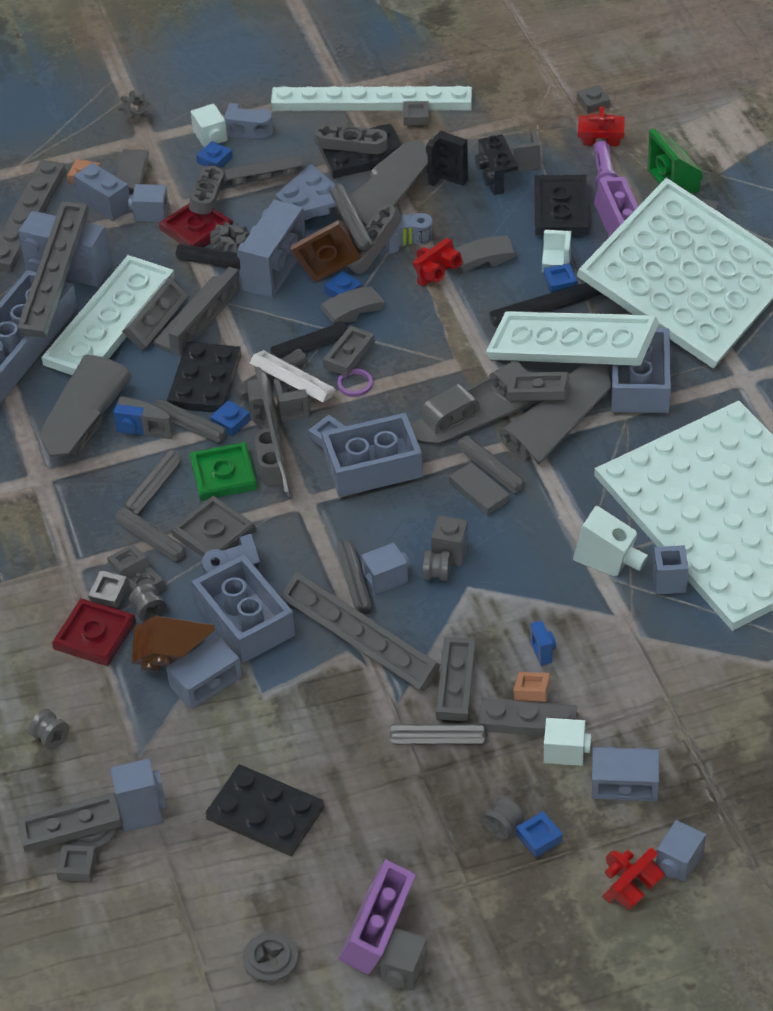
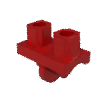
(601, 126)
(433, 262)
(644, 869)

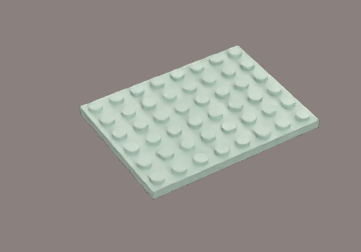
(715, 496)

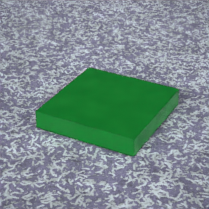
(223, 471)

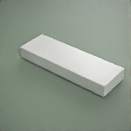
(292, 375)

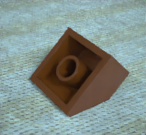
(326, 250)
(165, 640)

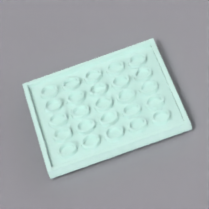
(687, 269)

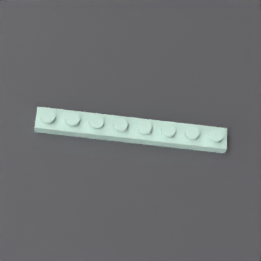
(368, 98)

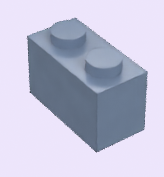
(102, 191)
(204, 672)
(625, 774)
(138, 794)

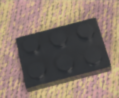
(346, 163)
(561, 203)
(204, 376)
(265, 810)

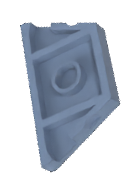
(309, 190)

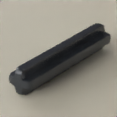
(207, 256)
(310, 341)

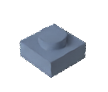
(325, 424)

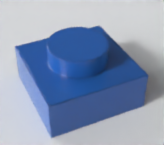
(214, 155)
(559, 277)
(341, 283)
(231, 417)
(128, 419)
(542, 642)
(539, 834)

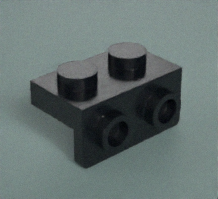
(447, 159)
(494, 160)

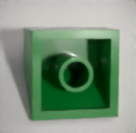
(670, 161)

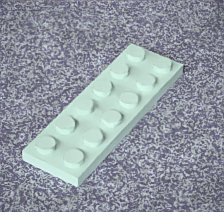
(101, 321)
(573, 338)

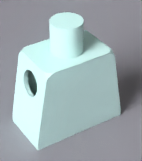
(607, 544)

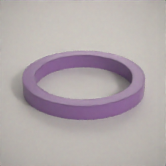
(356, 393)

